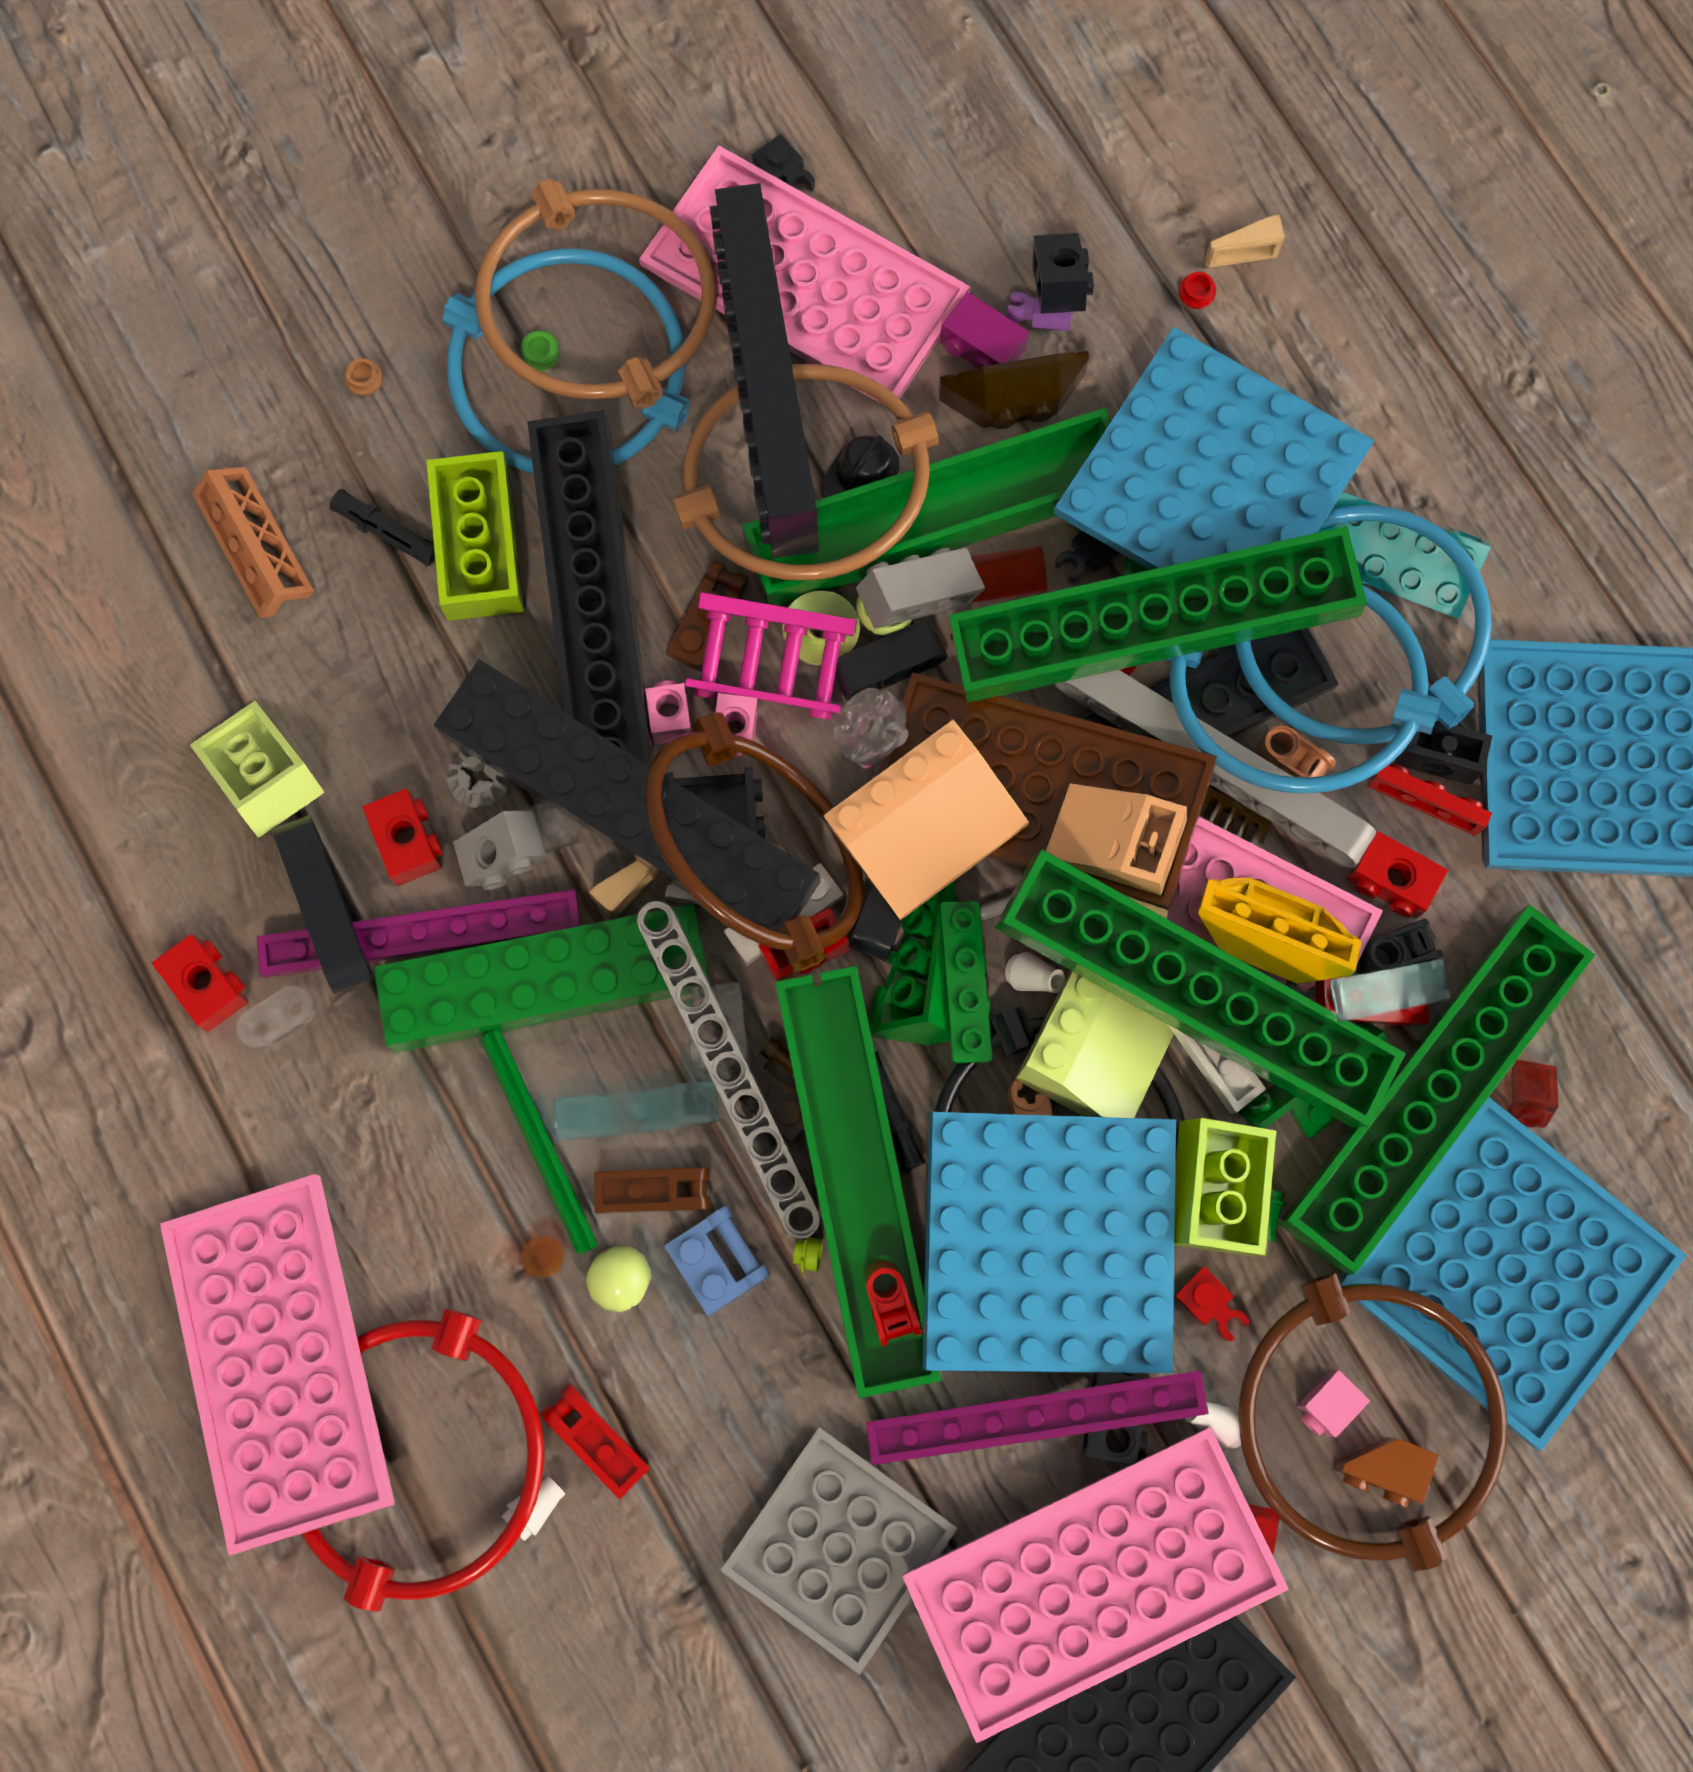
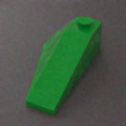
(914, 997)

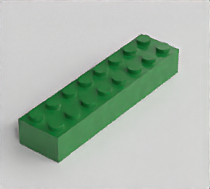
(528, 980)

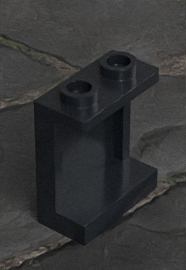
(730, 794)

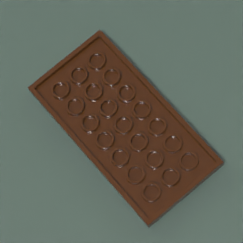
(1044, 751)

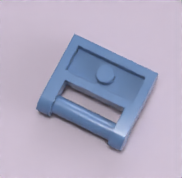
(704, 1267)

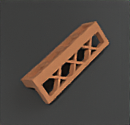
(242, 539)

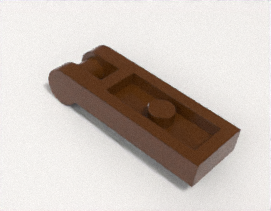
(691, 636)
(650, 1190)

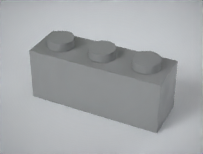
(919, 586)

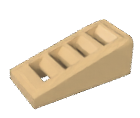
(1251, 243)
(622, 888)

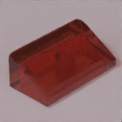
(1011, 573)

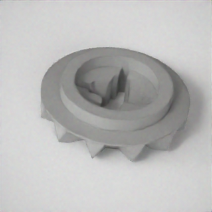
(484, 792)

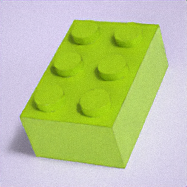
(1223, 1186)

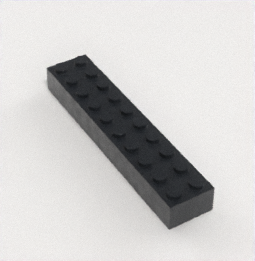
(764, 373)
(590, 579)
(606, 794)

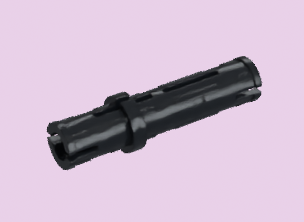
(372, 520)
(904, 1142)

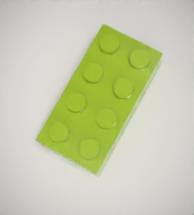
(474, 536)

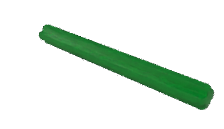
(539, 1142)

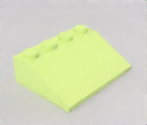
(1095, 1051)

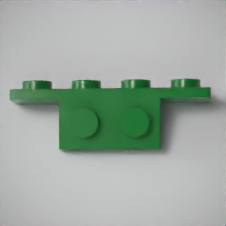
(965, 982)
(1277, 1101)

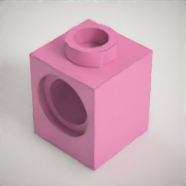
(739, 709)
(667, 728)
(1331, 1404)

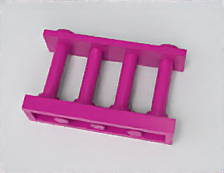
(758, 618)

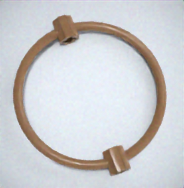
(636, 375)
(911, 435)

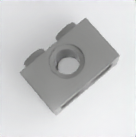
(499, 849)

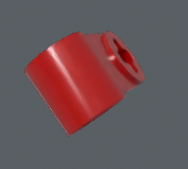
(892, 1308)

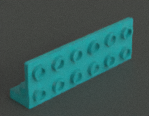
(1410, 563)

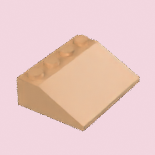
(926, 819)

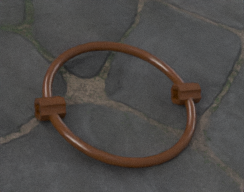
(718, 744)
(1418, 1537)

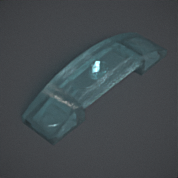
(636, 1111)

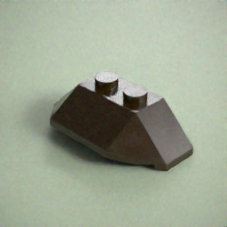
(1015, 389)

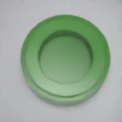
(540, 350)

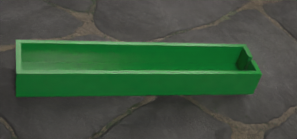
(964, 504)
(853, 1169)

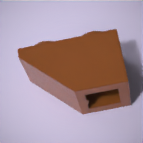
(1392, 1466)

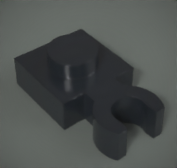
(783, 163)
(1087, 552)

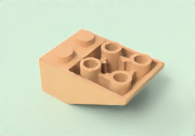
(1118, 835)

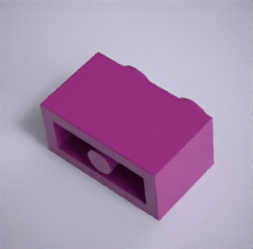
(982, 334)

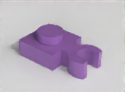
(1024, 307)

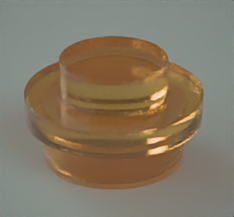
(542, 1257)

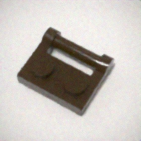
(779, 1097)

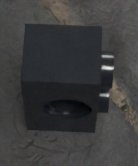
(1061, 273)
(1450, 753)

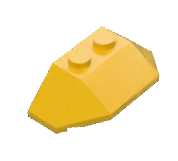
(1277, 931)

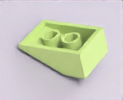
(257, 769)

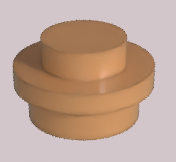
(363, 377)

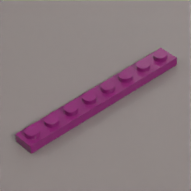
(428, 931)
(1037, 1418)

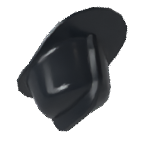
(861, 463)

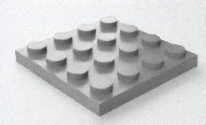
(836, 1549)

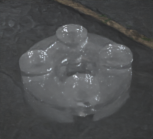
(884, 736)

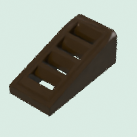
(1235, 810)

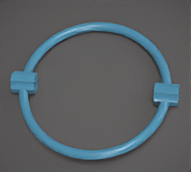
(462, 317)
(1454, 701)
(1412, 713)

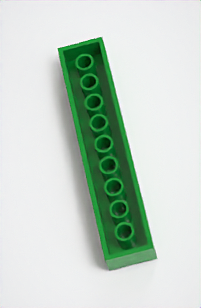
(1158, 614)
(1200, 990)
(1437, 1091)

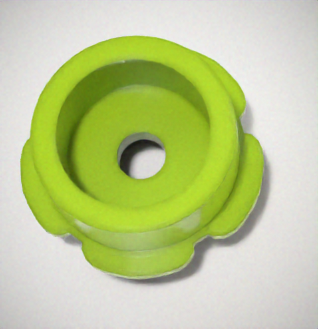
(808, 1254)

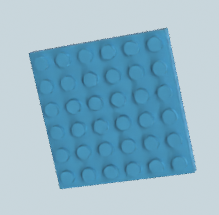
(1209, 462)
(1588, 758)
(1049, 1243)
(1528, 1261)

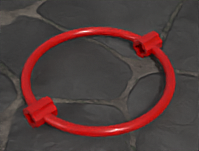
(372, 1578)

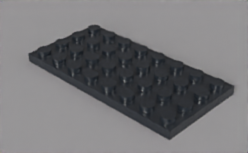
(1158, 1716)

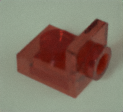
(1533, 1093)

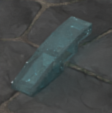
(1389, 990)

